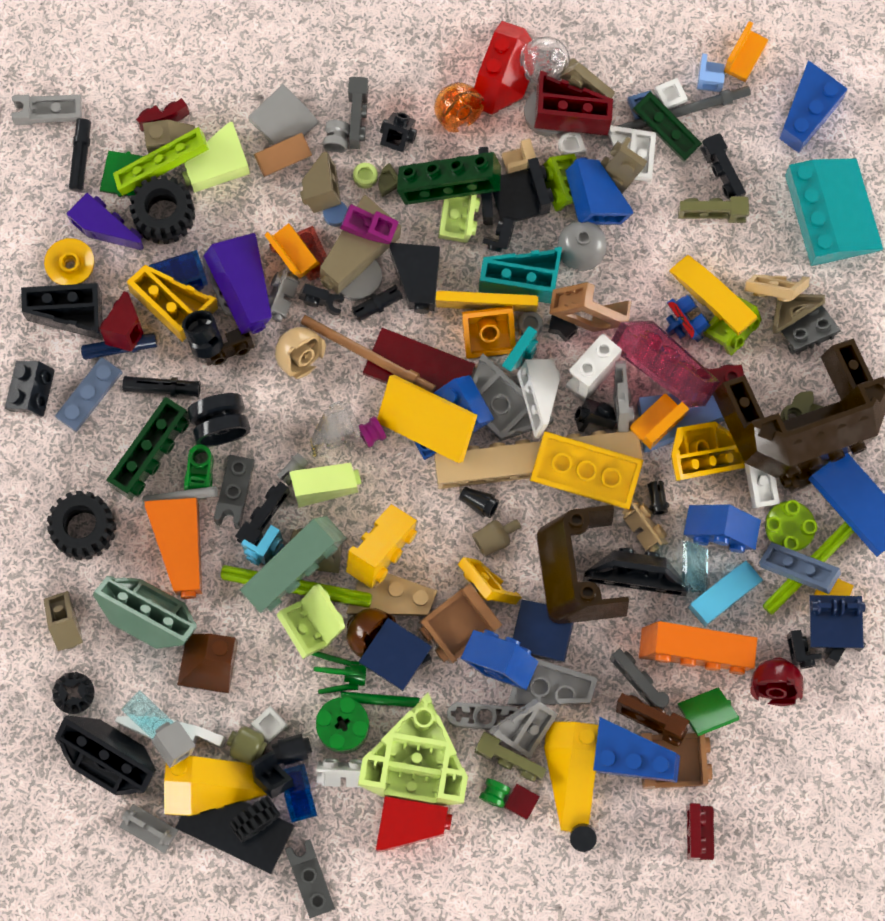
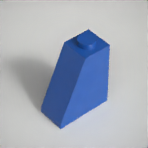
(595, 194)

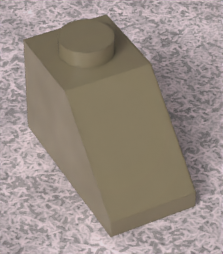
(162, 132)
(321, 185)
(62, 621)

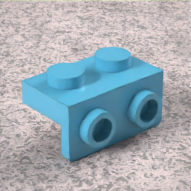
(266, 549)

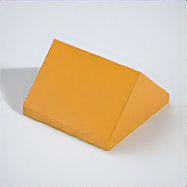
(488, 332)

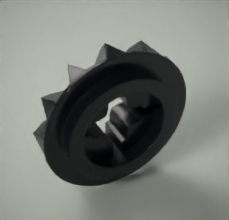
(73, 705)

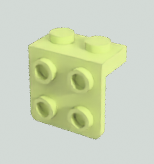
(312, 621)

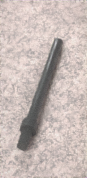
(725, 97)

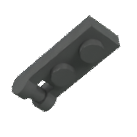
(639, 680)

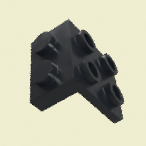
(524, 193)

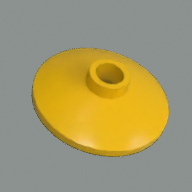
(68, 251)

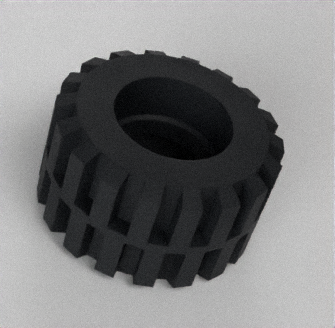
(157, 191)
(72, 506)

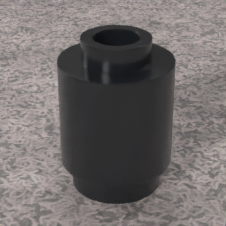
(292, 749)

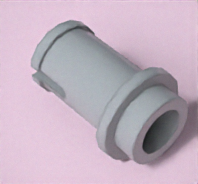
(296, 463)

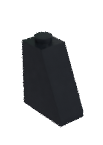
(417, 273)

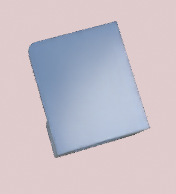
(710, 75)

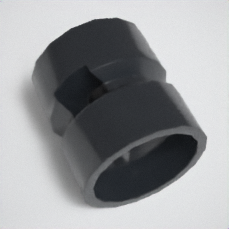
(202, 334)

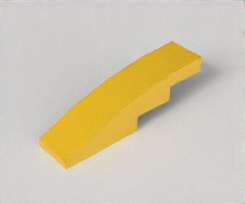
(713, 294)

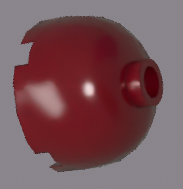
(777, 681)

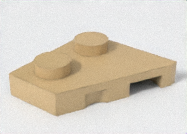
(776, 286)

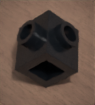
(398, 131)

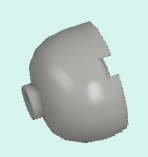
(582, 245)

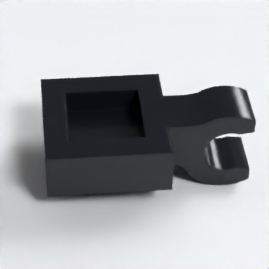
(316, 296)

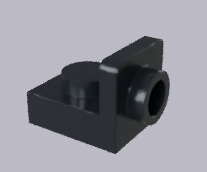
(504, 231)
(798, 647)

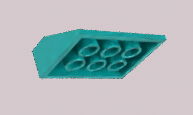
(832, 209)

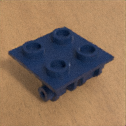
(836, 621)

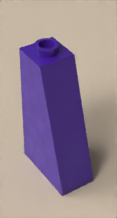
(241, 280)

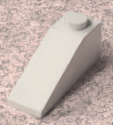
(539, 387)

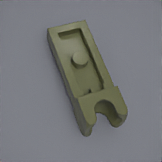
(734, 210)
(490, 747)

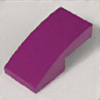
(369, 226)

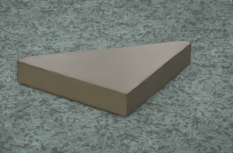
(790, 312)

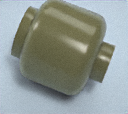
(246, 745)

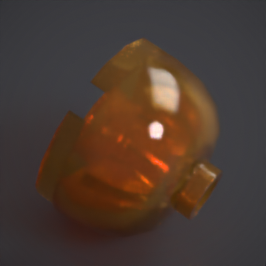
(457, 101)

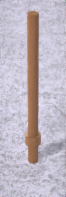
(366, 353)

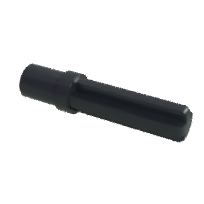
(79, 158)

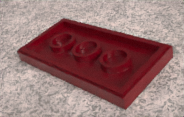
(429, 362)

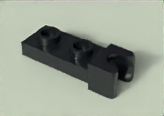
(715, 152)
(262, 515)

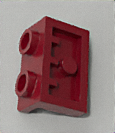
(700, 832)

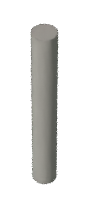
(193, 493)

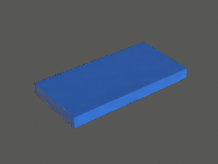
(854, 499)

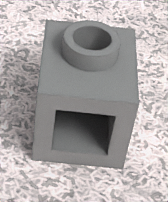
(173, 743)

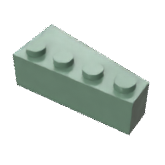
(292, 563)

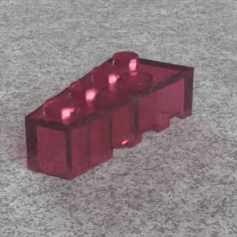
(665, 362)

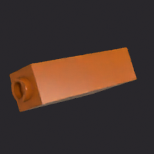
(178, 538)

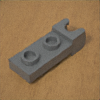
(358, 95)
(234, 490)
(310, 881)

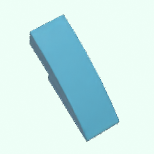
(725, 593)

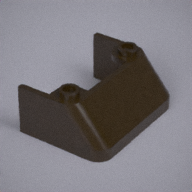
(564, 596)

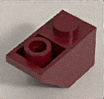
(122, 325)

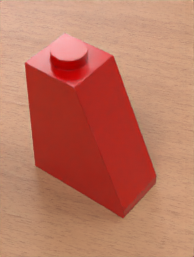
(410, 822)

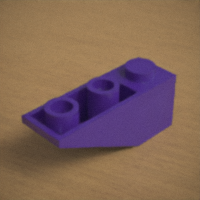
(99, 224)

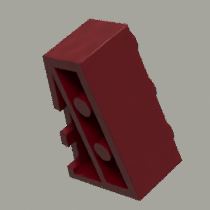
(570, 108)

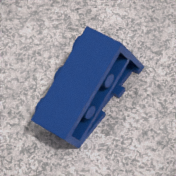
(812, 105)

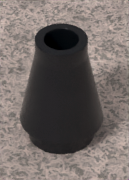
(481, 502)

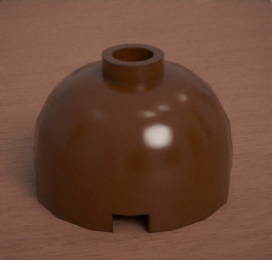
(364, 627)

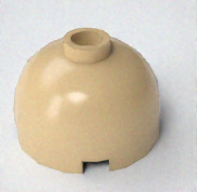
(298, 350)

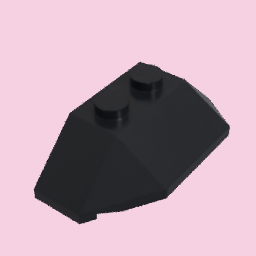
(637, 571)
(105, 755)

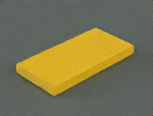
(481, 301)
(426, 418)
(586, 470)

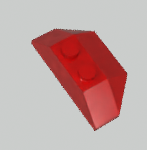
(501, 76)

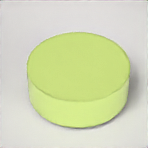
(365, 175)

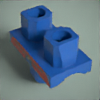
(693, 327)

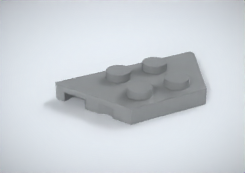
(503, 400)

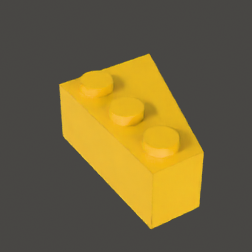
(168, 298)
(381, 546)

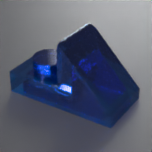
(299, 797)

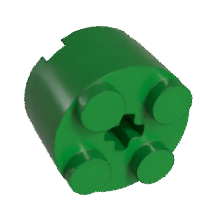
(337, 739)

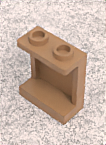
(454, 622)
(693, 762)

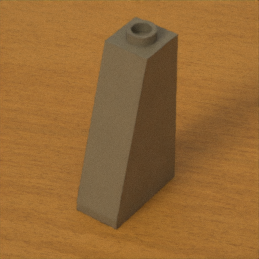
(352, 254)

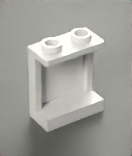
(593, 367)

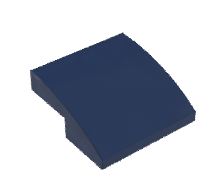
(540, 634)

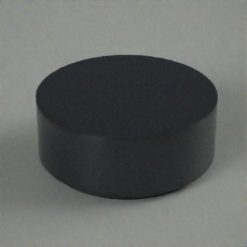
(583, 837)

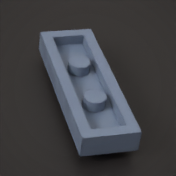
(88, 394)
(800, 567)

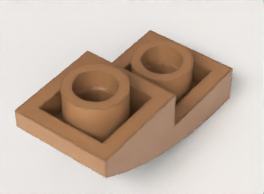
(282, 154)

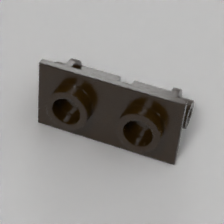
(237, 344)

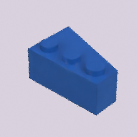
(631, 755)

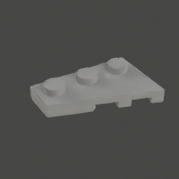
(555, 686)

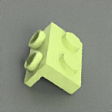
(458, 217)

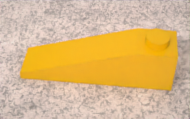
(570, 762)
(207, 784)

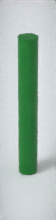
(378, 699)

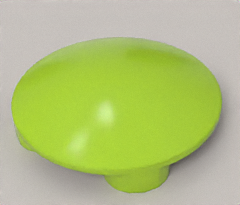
(790, 525)

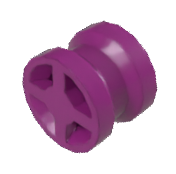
(372, 432)

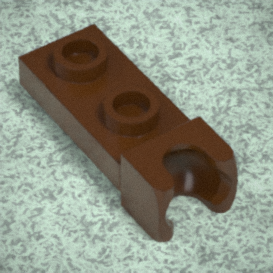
(671, 727)

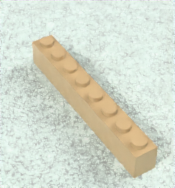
(517, 461)

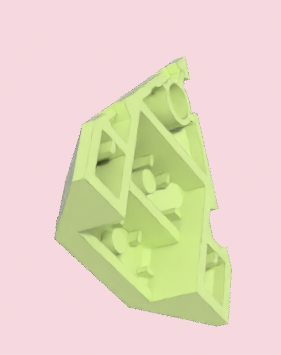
(416, 761)

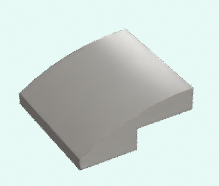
(282, 116)

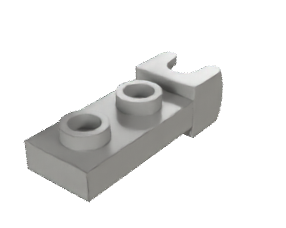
(46, 109)

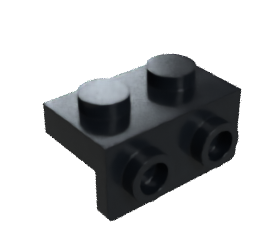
(30, 387)

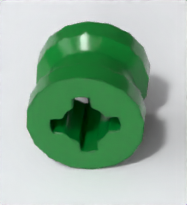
(494, 793)

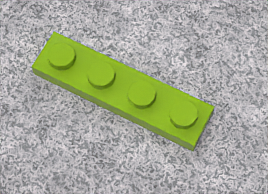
(161, 161)

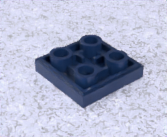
(395, 654)

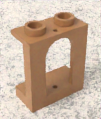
(579, 298)

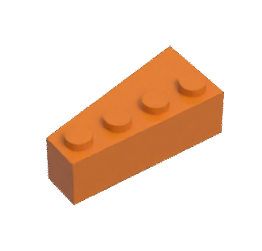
(698, 647)

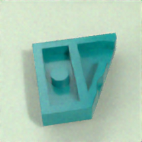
(523, 350)

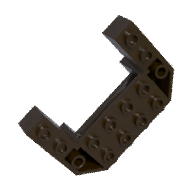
(813, 437)

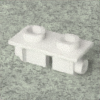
(333, 770)

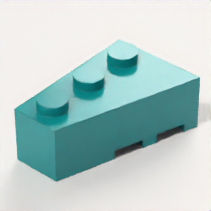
(521, 274)

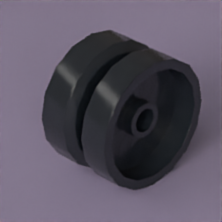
(218, 419)

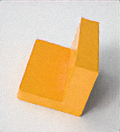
(745, 54)
(292, 250)
(658, 420)

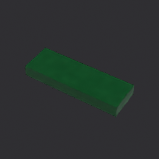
(666, 126)

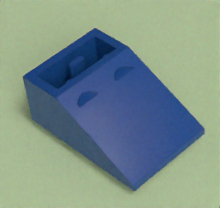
(465, 394)

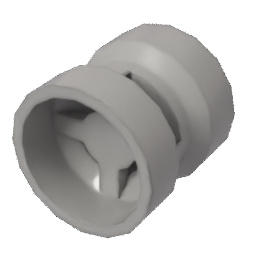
(336, 136)

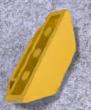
(704, 451)

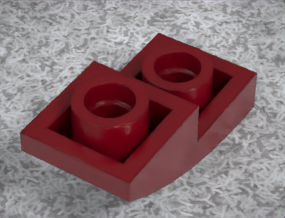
(173, 111)

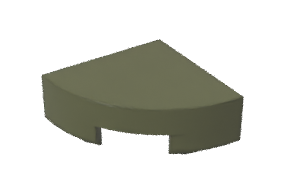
(387, 180)

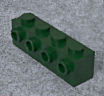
(449, 178)
(148, 449)

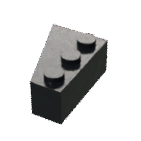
(65, 307)

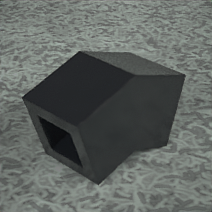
(562, 328)

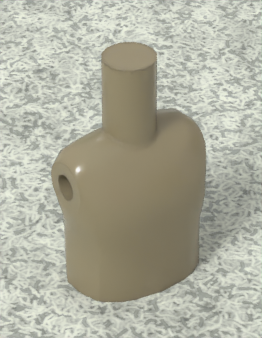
(494, 536)

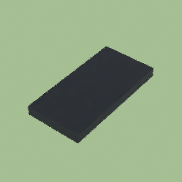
(214, 829)

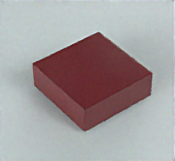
(521, 802)

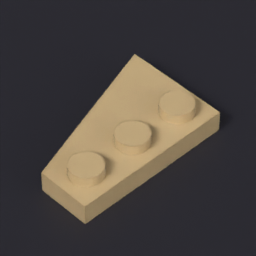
(397, 597)

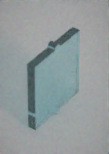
(694, 567)

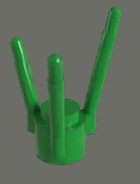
(354, 674)

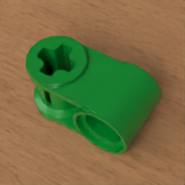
(199, 474)

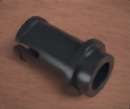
(657, 498)

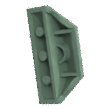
(145, 611)

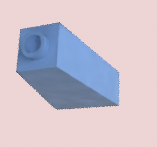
(695, 416)

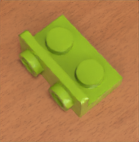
(557, 179)
(725, 336)

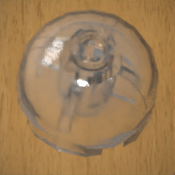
(545, 55)

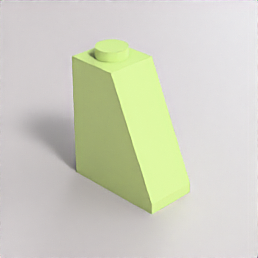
(219, 164)
(324, 483)

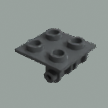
(810, 329)

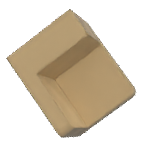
(517, 159)

